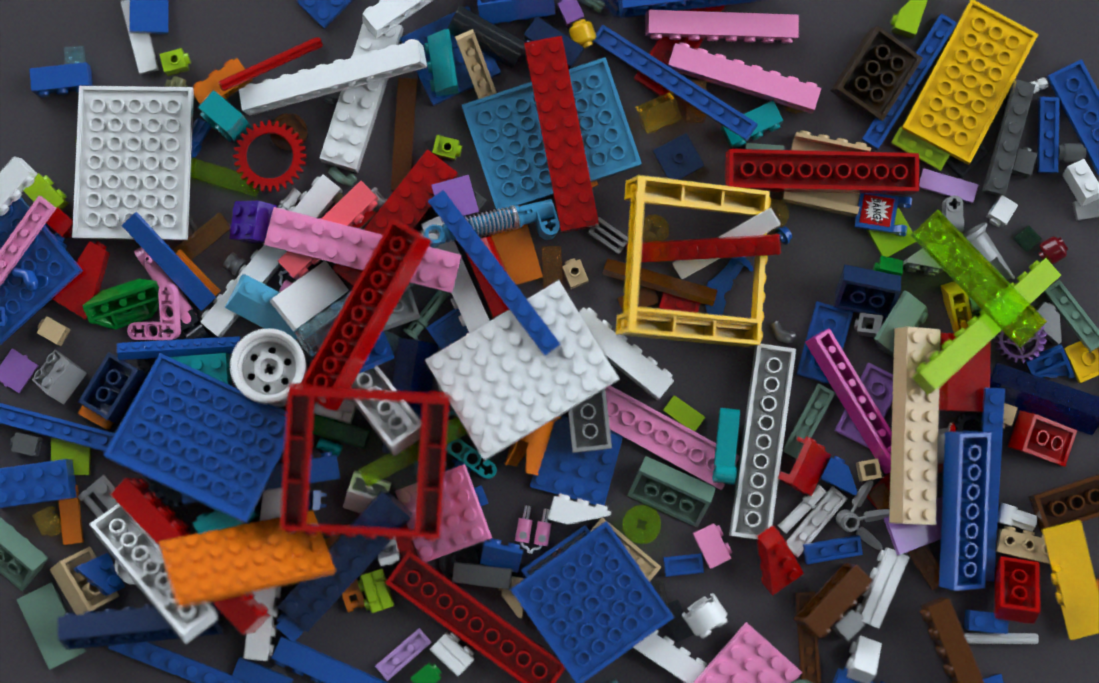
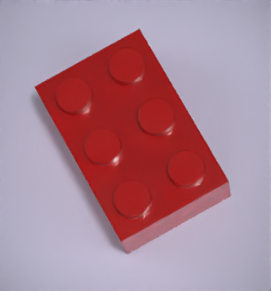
(1017, 590)

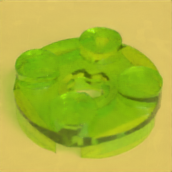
(638, 534)

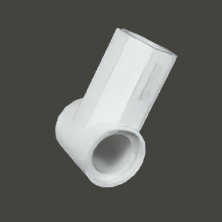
(1012, 516)

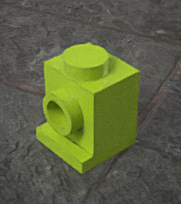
(451, 154)

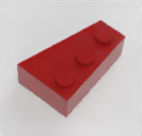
(777, 561)

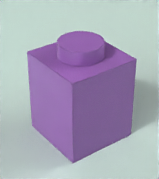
(570, 11)

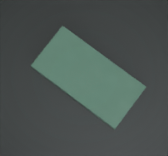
(41, 612)

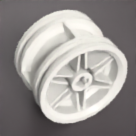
(258, 344)

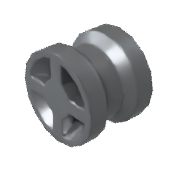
(233, 263)

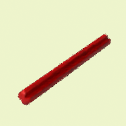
(270, 63)

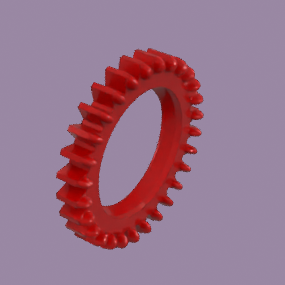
(270, 182)

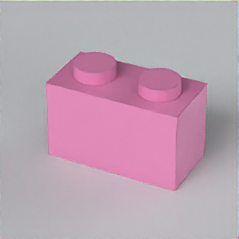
(712, 545)

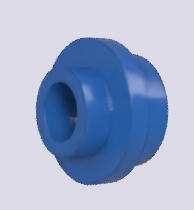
(785, 234)

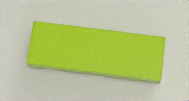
(927, 152)

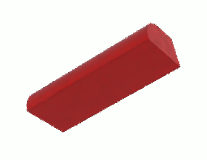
(493, 300)

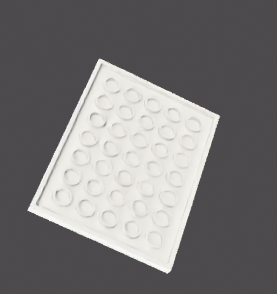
(133, 160)
(505, 382)

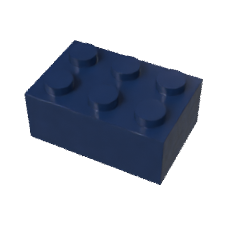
(867, 291)
(113, 388)

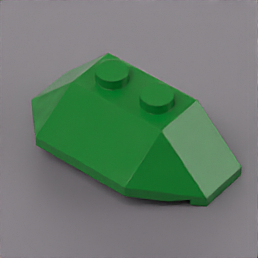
(123, 304)

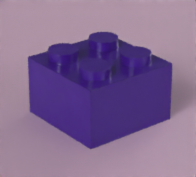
(251, 221)

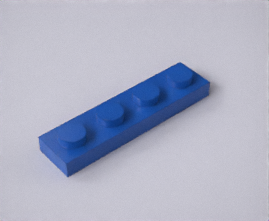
(1048, 135)

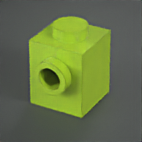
(175, 62)

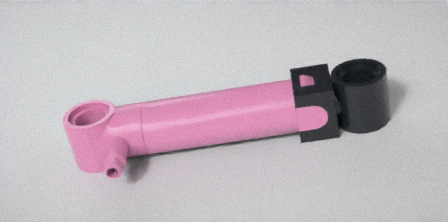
(189, 319)

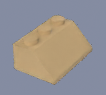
(77, 590)

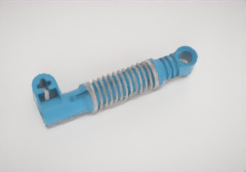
(511, 217)

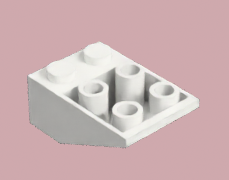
(570, 512)

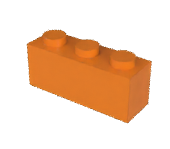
(204, 88)

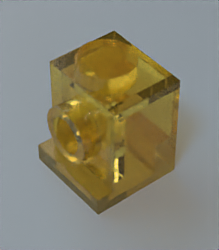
(48, 521)

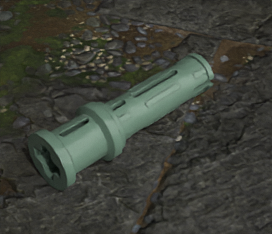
(433, 305)

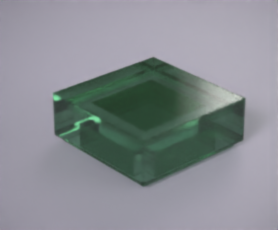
(1027, 238)

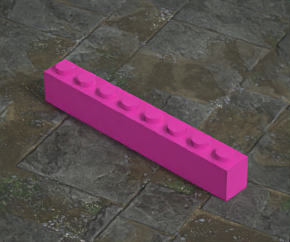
(853, 396)

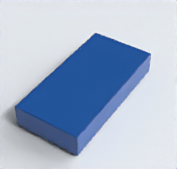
(683, 565)

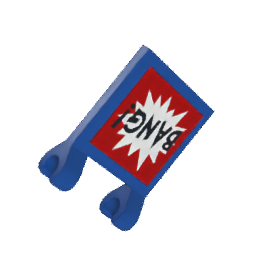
(878, 213)

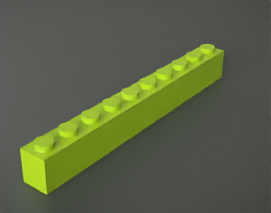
(979, 331)

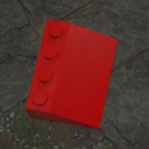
(966, 386)

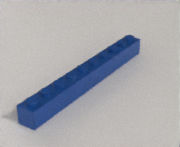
(176, 348)

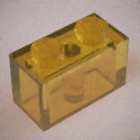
(658, 113)

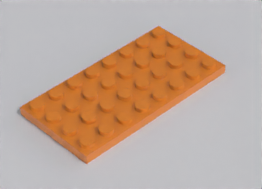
(242, 560)

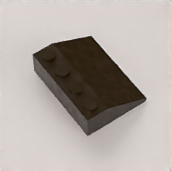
(876, 73)

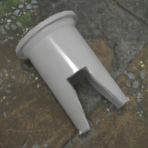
(982, 242)

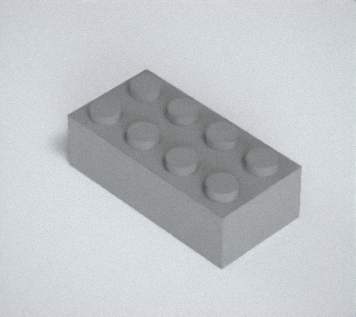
(590, 424)

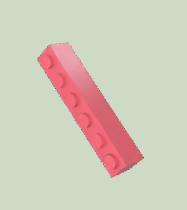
(345, 212)

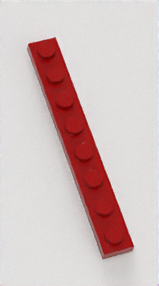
(710, 248)

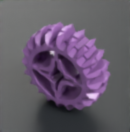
(1021, 352)

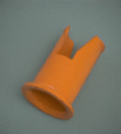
(534, 446)

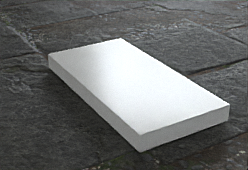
(309, 295)

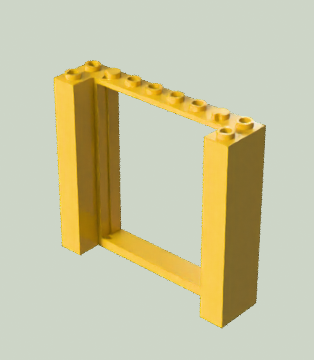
(687, 325)

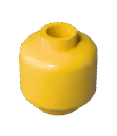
(582, 33)

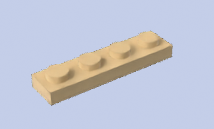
(475, 64)
(646, 564)

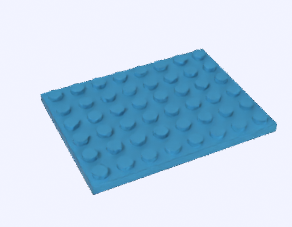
(512, 144)

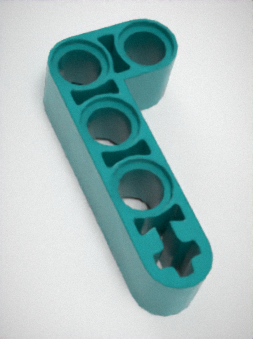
(726, 445)
(466, 450)

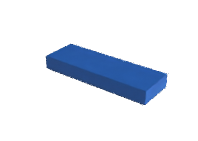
(832, 549)
(256, 673)

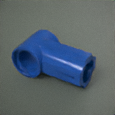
(199, 132)

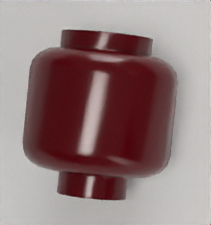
(1053, 249)

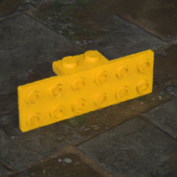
(1073, 578)

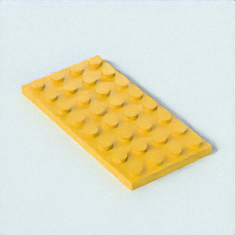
(970, 81)

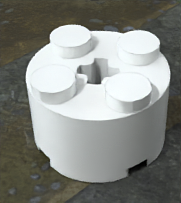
(705, 615)

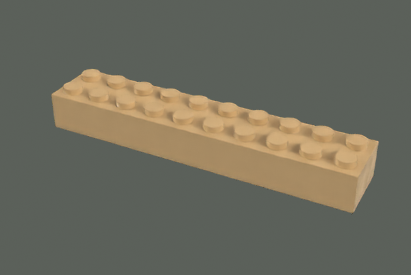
(913, 430)

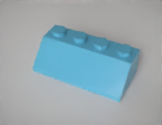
(252, 302)

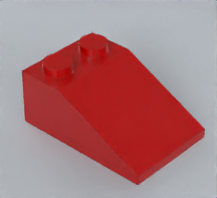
(1042, 438)

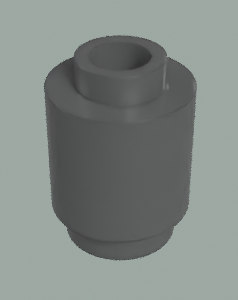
(1071, 152)

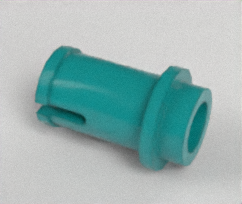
(328, 446)

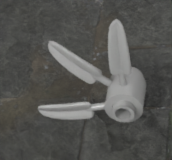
(850, 521)

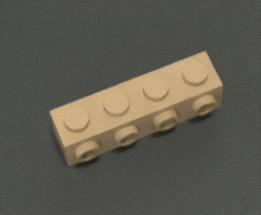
(1021, 544)

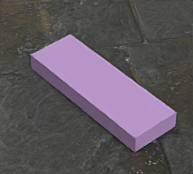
(947, 185)
(403, 654)

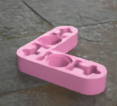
(165, 321)

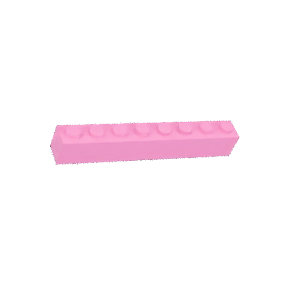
(721, 25)
(744, 78)

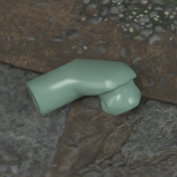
(341, 178)

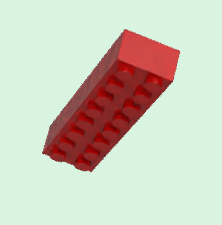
(406, 203)

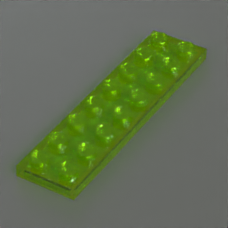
(978, 278)

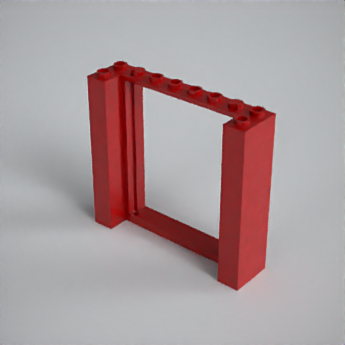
(298, 461)

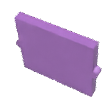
(16, 370)

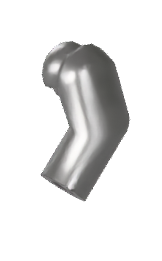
(782, 335)

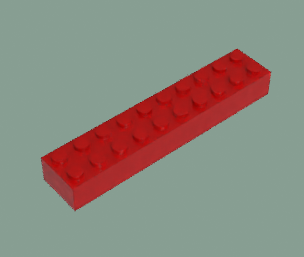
(561, 134)
(822, 171)
(367, 310)
(162, 525)
(474, 622)

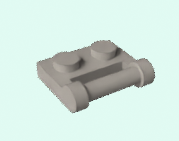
(102, 489)

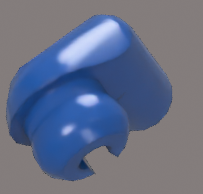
(28, 277)

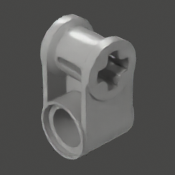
(955, 214)

